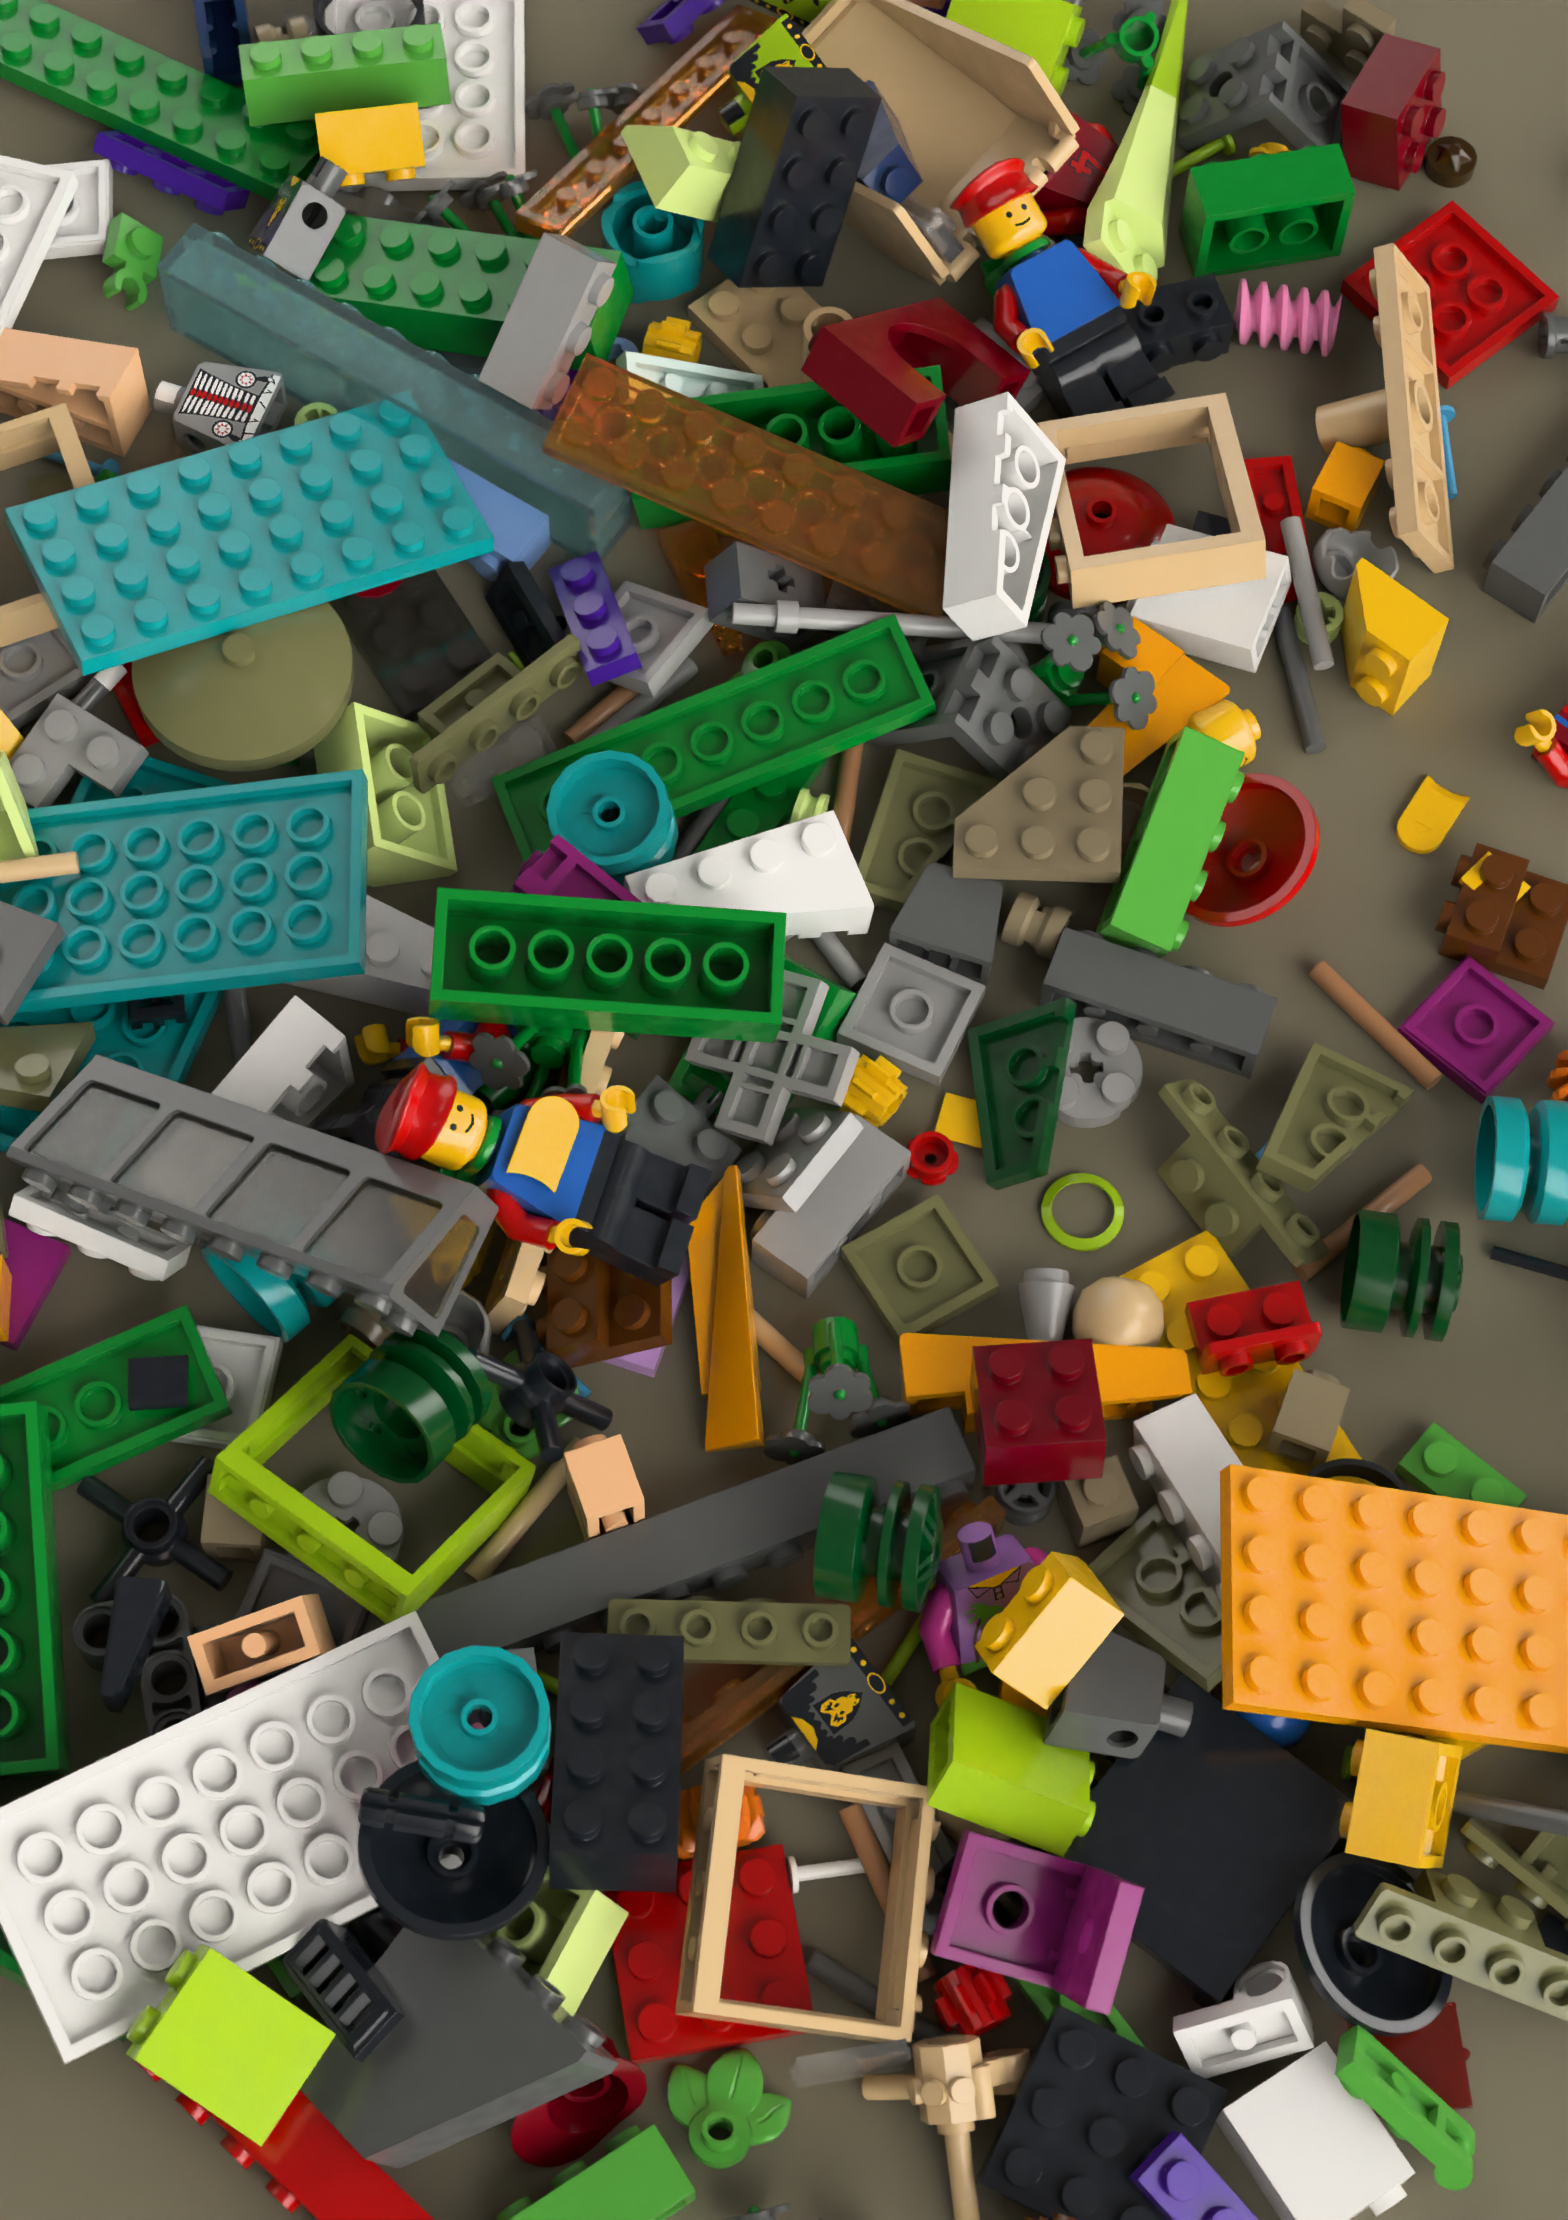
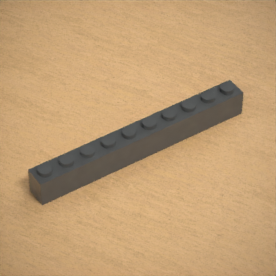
(692, 1545)

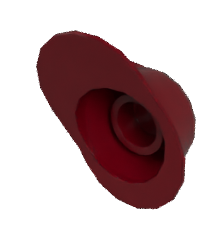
(580, 2119)

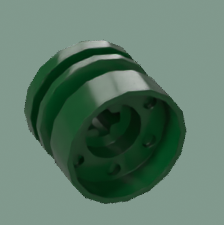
(1400, 1275)
(410, 1404)
(869, 1540)

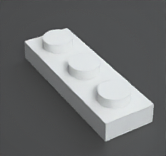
(102, 1236)

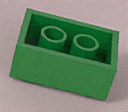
(1266, 210)

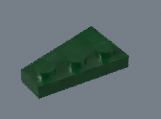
(1019, 1088)

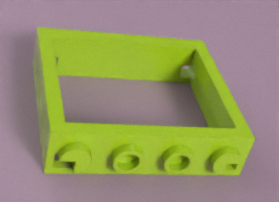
(326, 1543)

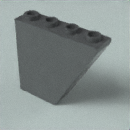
(465, 2056)

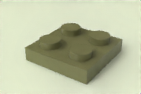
(919, 1269)

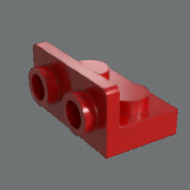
(1252, 1329)

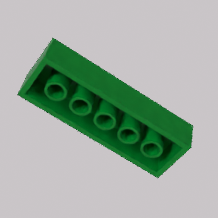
(446, 283)
(823, 425)
(607, 965)
(31, 1644)

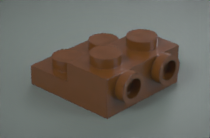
(1495, 929)
(600, 1310)

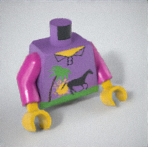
(966, 1596)

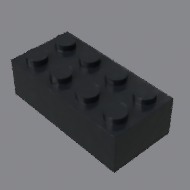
(793, 176)
(617, 1763)

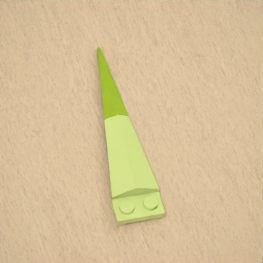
(1132, 205)

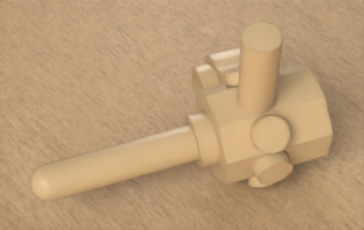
(953, 2090)

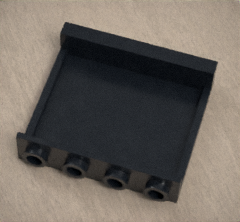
(1214, 1836)

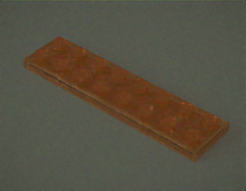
(753, 485)

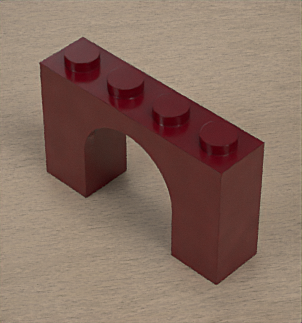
(873, 358)

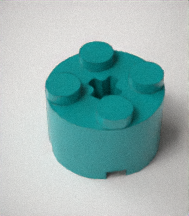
(658, 246)

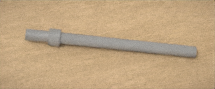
(788, 617)

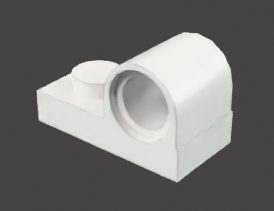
(1255, 2027)

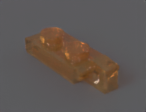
(687, 551)

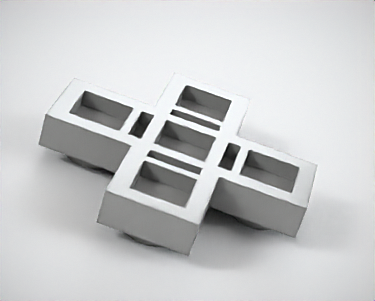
(770, 1072)

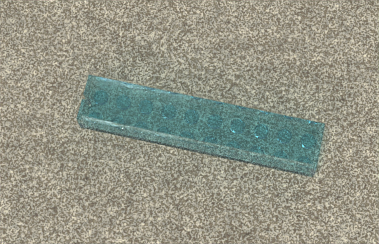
(340, 358)

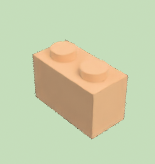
(603, 1485)
(261, 1643)

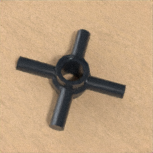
(540, 1391)
(151, 1510)

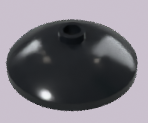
(462, 1903)
(1354, 1977)

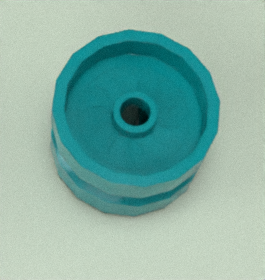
(614, 813)
(1522, 1161)
(270, 1301)
(509, 1703)

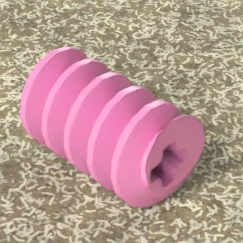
(1286, 317)

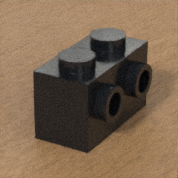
(1183, 323)

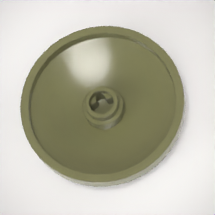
(250, 692)

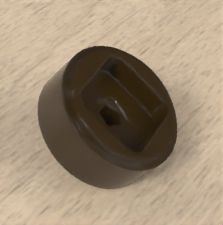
(1450, 161)

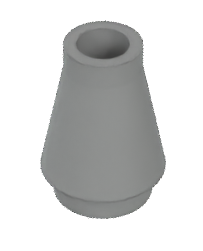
(1045, 1302)

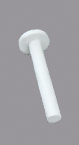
(820, 1870)

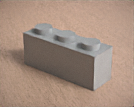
(548, 322)
(807, 1244)

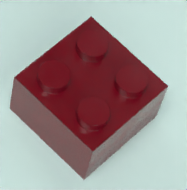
(1393, 112)
(1037, 1412)

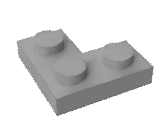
(72, 741)

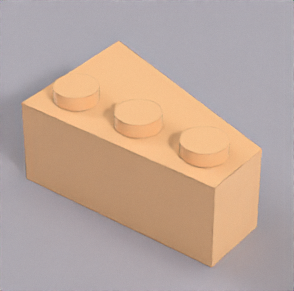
(95, 379)

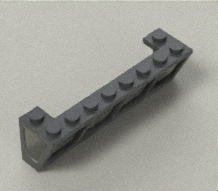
(259, 1191)

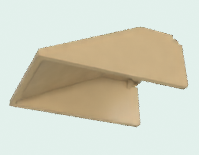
(959, 108)

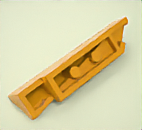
(1179, 694)
(726, 1319)
(938, 1375)

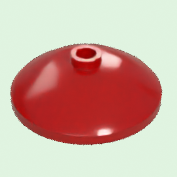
(1133, 510)
(1264, 825)

